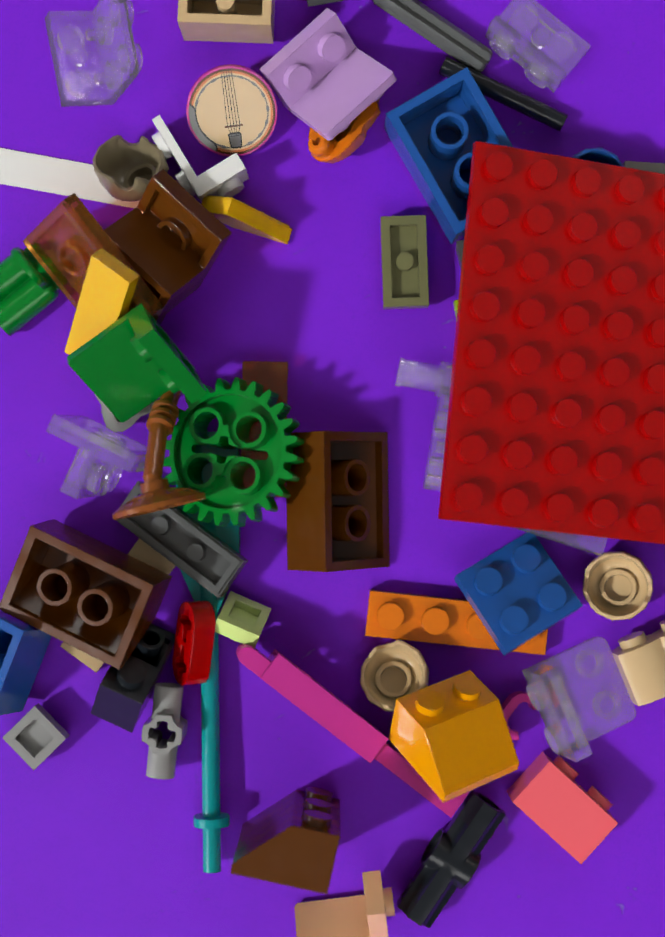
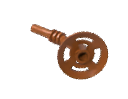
(155, 490)

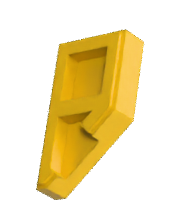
(246, 218)

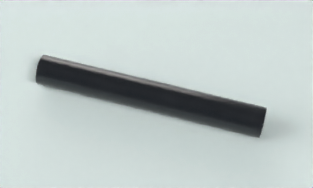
(509, 96)

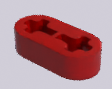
(194, 642)

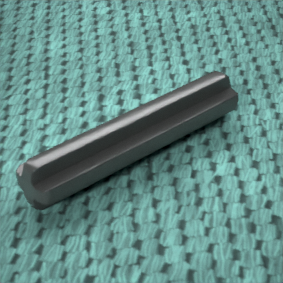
(439, 32)

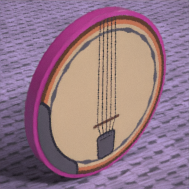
(231, 110)

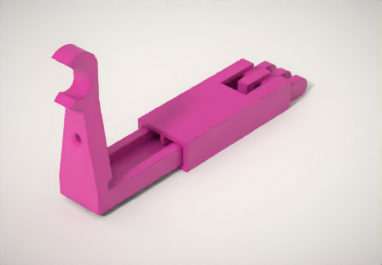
(346, 722)

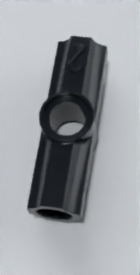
(450, 859)

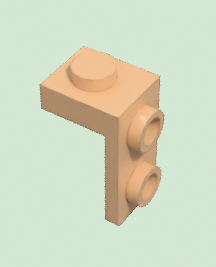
(349, 915)

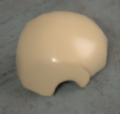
(617, 585)
(393, 672)

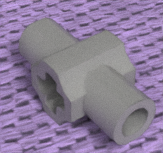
(163, 752)

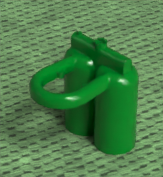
(23, 290)

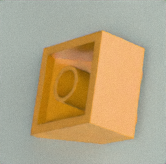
(454, 735)

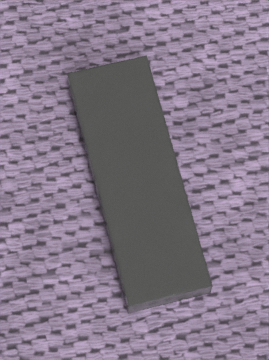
(187, 545)

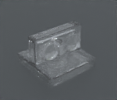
(99, 457)

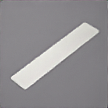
(54, 176)

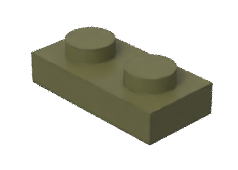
(404, 262)

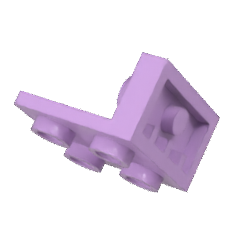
(326, 76)

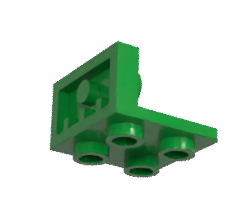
(135, 365)

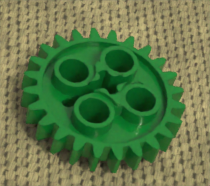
(236, 410)

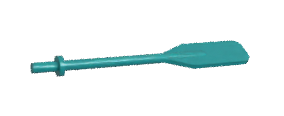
(211, 818)

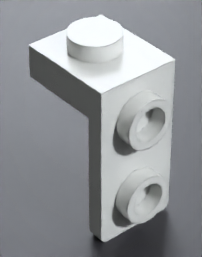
(220, 180)

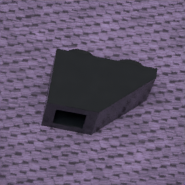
(127, 690)

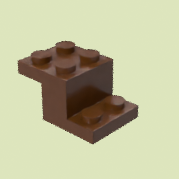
(169, 241)

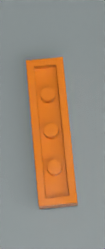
(433, 621)

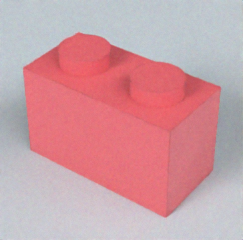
(562, 807)

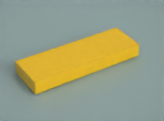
(103, 298)

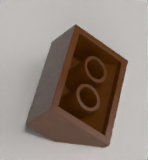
(339, 503)
(83, 592)
(292, 841)

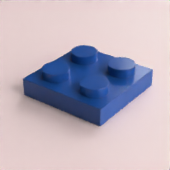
(517, 592)

